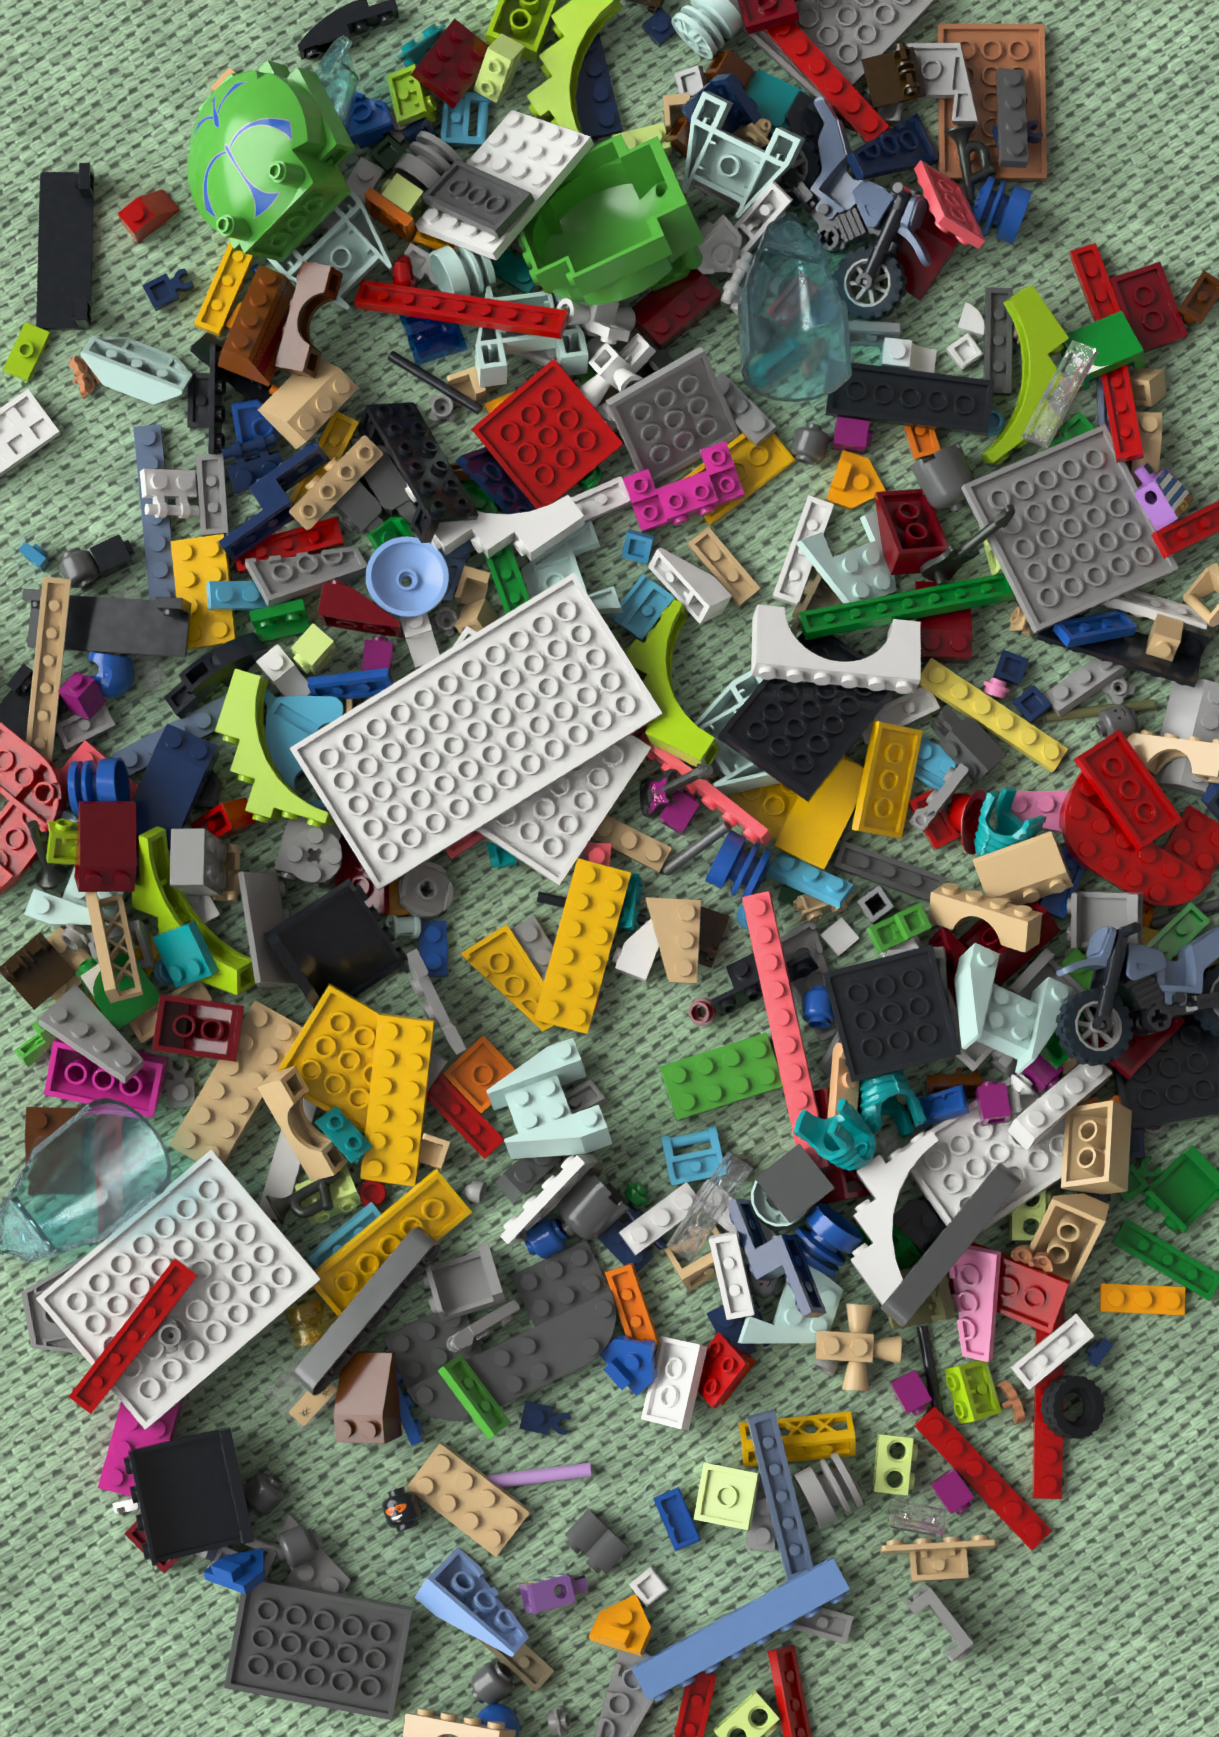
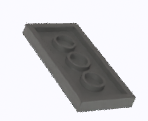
(478, 198)

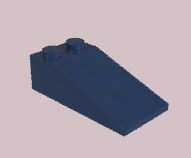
(173, 781)

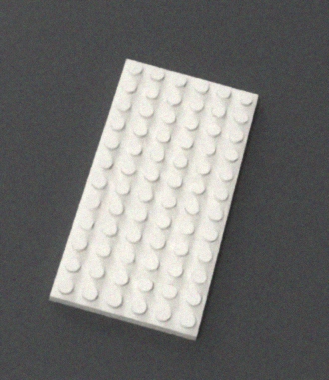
(475, 731)

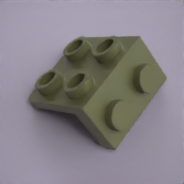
(936, 1307)

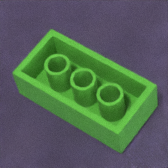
(721, 1077)

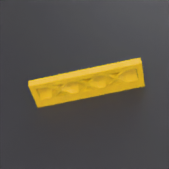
(808, 1446)

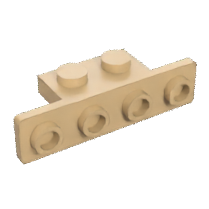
(336, 482)
(938, 1560)

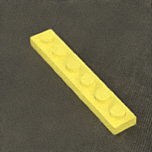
(991, 715)

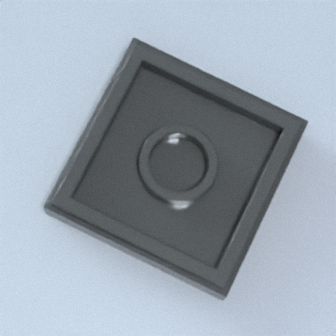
(794, 1183)

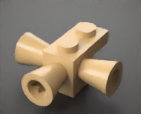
(857, 1347)

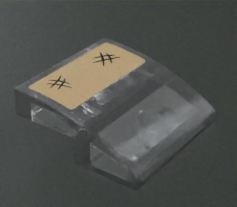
(295, 1399)

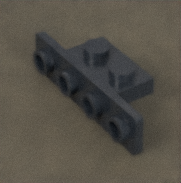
(248, 388)
(205, 402)
(747, 982)

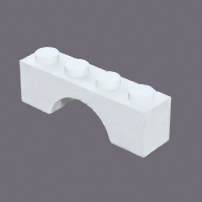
(1057, 1102)

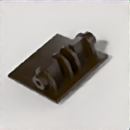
(893, 76)
(710, 935)
(37, 971)

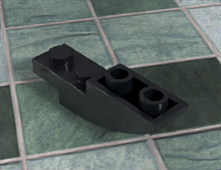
(350, 18)
(212, 670)

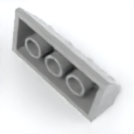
(1195, 714)

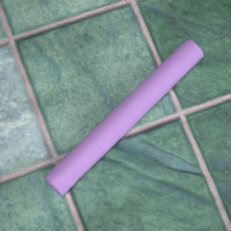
(542, 1475)

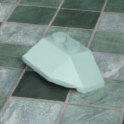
(136, 368)

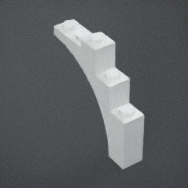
(532, 531)
(884, 1182)

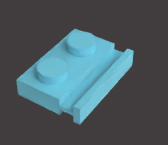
(642, 608)
(932, 764)

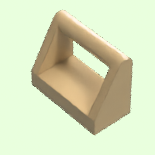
(1204, 585)
(696, 1272)

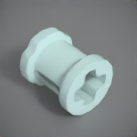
(404, 926)

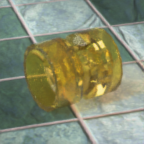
(307, 1323)

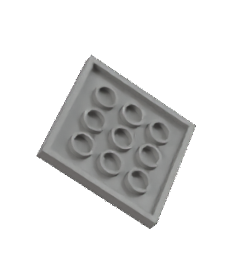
(673, 415)

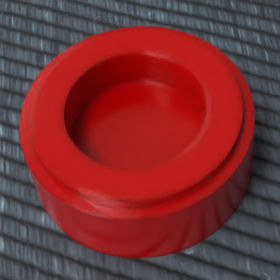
(372, 1192)

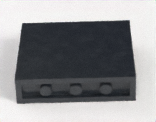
(336, 944)
(189, 1495)

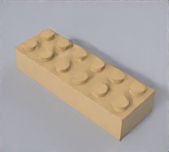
(231, 1092)

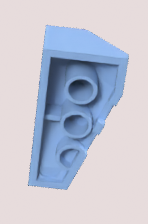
(464, 1599)

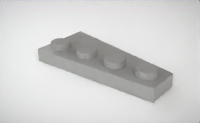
(90, 1033)
(624, 1701)

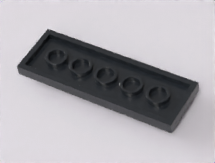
(914, 399)

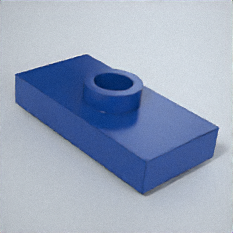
(944, 1105)
(677, 1519)

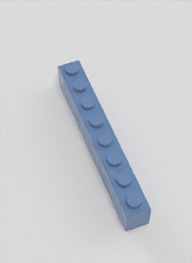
(739, 1629)

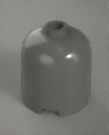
(943, 477)
(591, 1207)

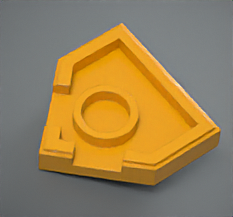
(853, 482)
(623, 1627)

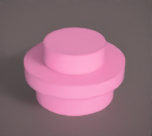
(996, 688)

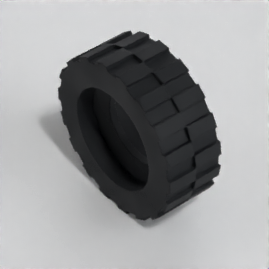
(1092, 1407)

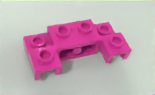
(688, 496)

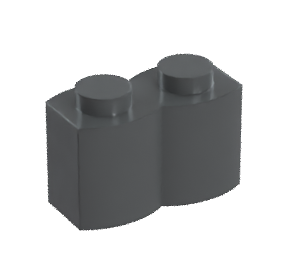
(596, 1541)

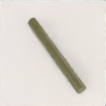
(1093, 711)

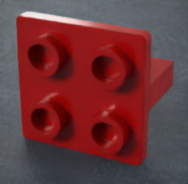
(723, 1370)

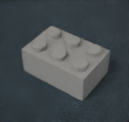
(197, 862)

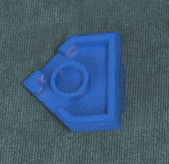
(369, 121)
(251, 423)
(630, 1363)
(238, 1571)

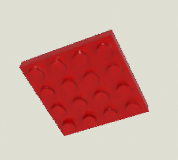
(547, 435)

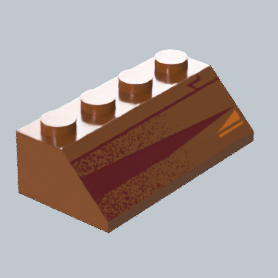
(258, 327)

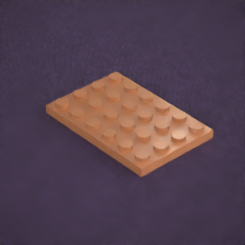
(986, 50)

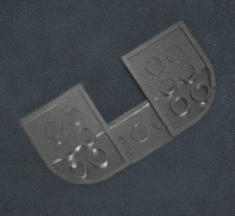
(571, 1328)

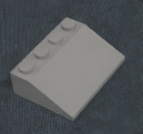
(263, 911)

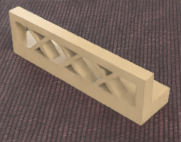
(103, 948)

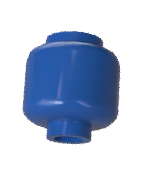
(817, 1008)
(546, 1238)

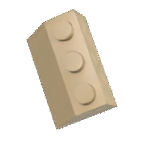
(307, 403)
(1024, 870)
(1097, 1148)
(1070, 1232)

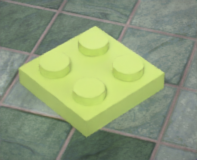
(727, 1496)

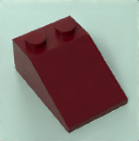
(940, 247)
(908, 530)
(349, 610)
(945, 635)
(106, 846)
(198, 1028)

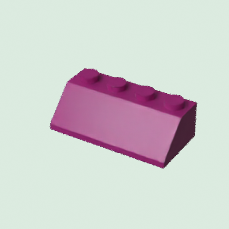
(81, 1080)

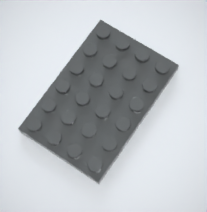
(319, 1648)

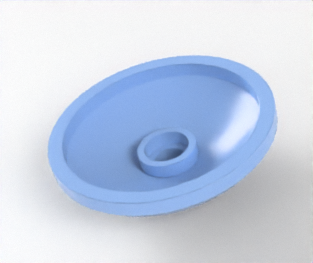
(411, 560)

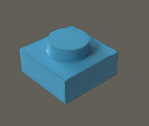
(638, 546)
(35, 555)

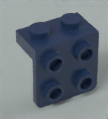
(730, 88)

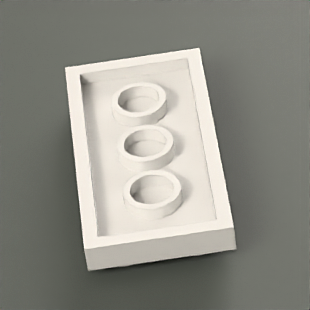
(554, 1190)

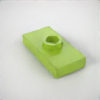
(27, 352)

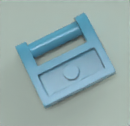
(456, 121)
(693, 1165)

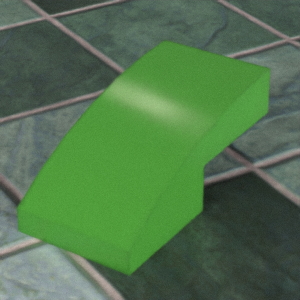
(898, 928)
(36, 1046)

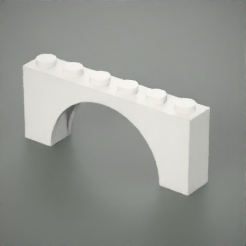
(782, 656)

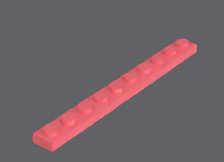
(781, 1012)

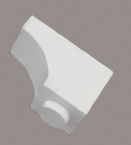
(907, 355)
(420, 639)
(283, 673)

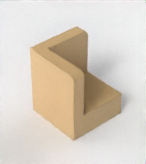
(673, 108)
(467, 383)
(1148, 386)
(472, 585)
(476, 616)
(434, 1151)

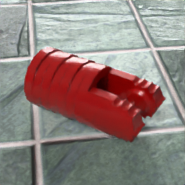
(404, 272)

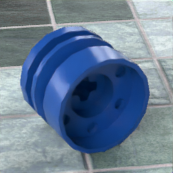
(1001, 209)
(97, 783)
(739, 865)
(828, 1235)

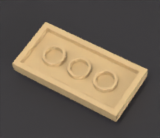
(468, 1499)

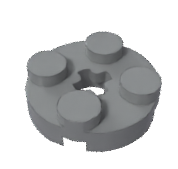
(314, 872)
(412, 898)

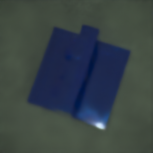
(432, 338)

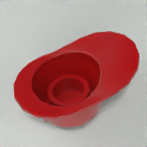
(965, 816)

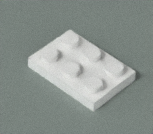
(674, 1391)

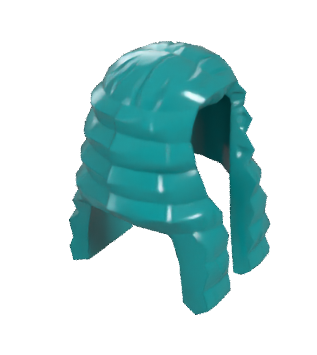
(1008, 827)
(878, 1099)
(839, 1139)

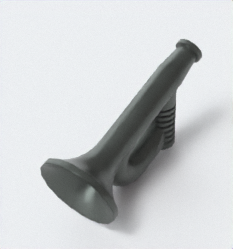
(961, 135)
(51, 874)
(282, 1205)

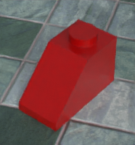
(147, 214)
(226, 819)

